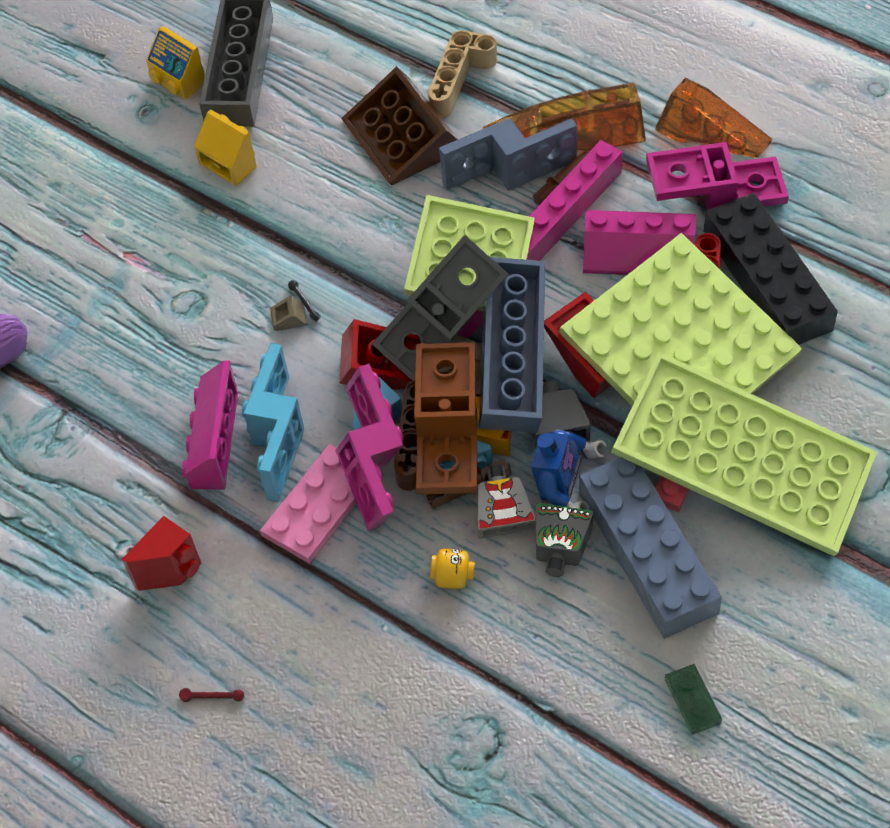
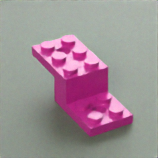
(712, 173)
(369, 447)

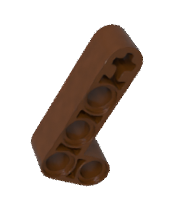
(407, 456)

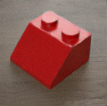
(162, 557)

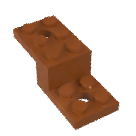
(446, 418)

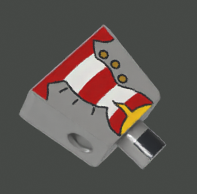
(503, 505)

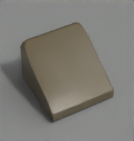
(288, 314)

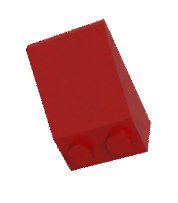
(359, 351)
(578, 365)

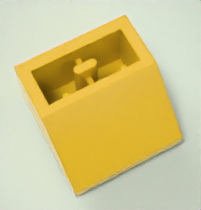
(225, 148)

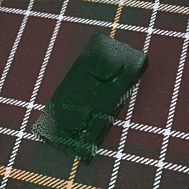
(693, 699)

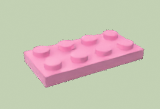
(312, 508)

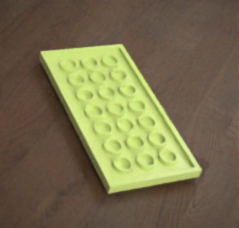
(745, 453)

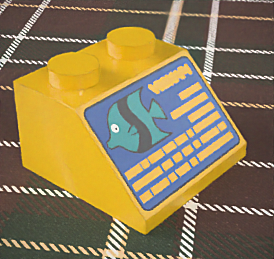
(175, 64)

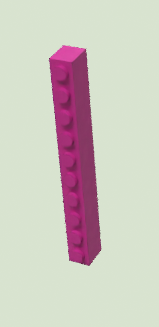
(566, 206)

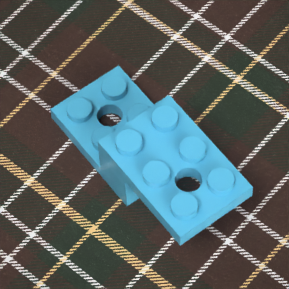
(273, 421)

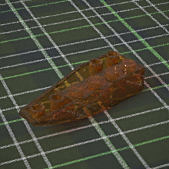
(600, 114)

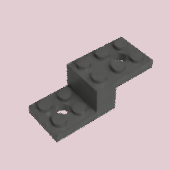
(441, 304)

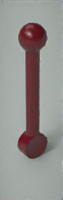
(186, 695)

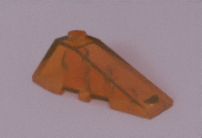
(703, 117)

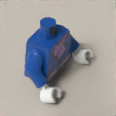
(558, 463)

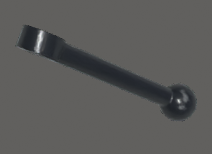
(293, 285)

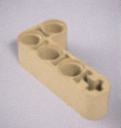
(461, 52)

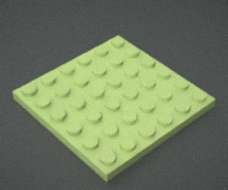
(686, 311)

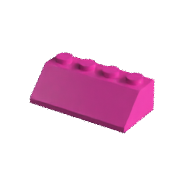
(624, 240)
(211, 429)

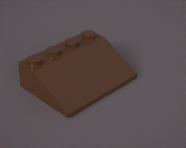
(398, 127)

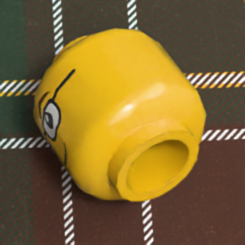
(451, 568)

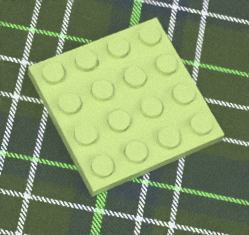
(447, 221)

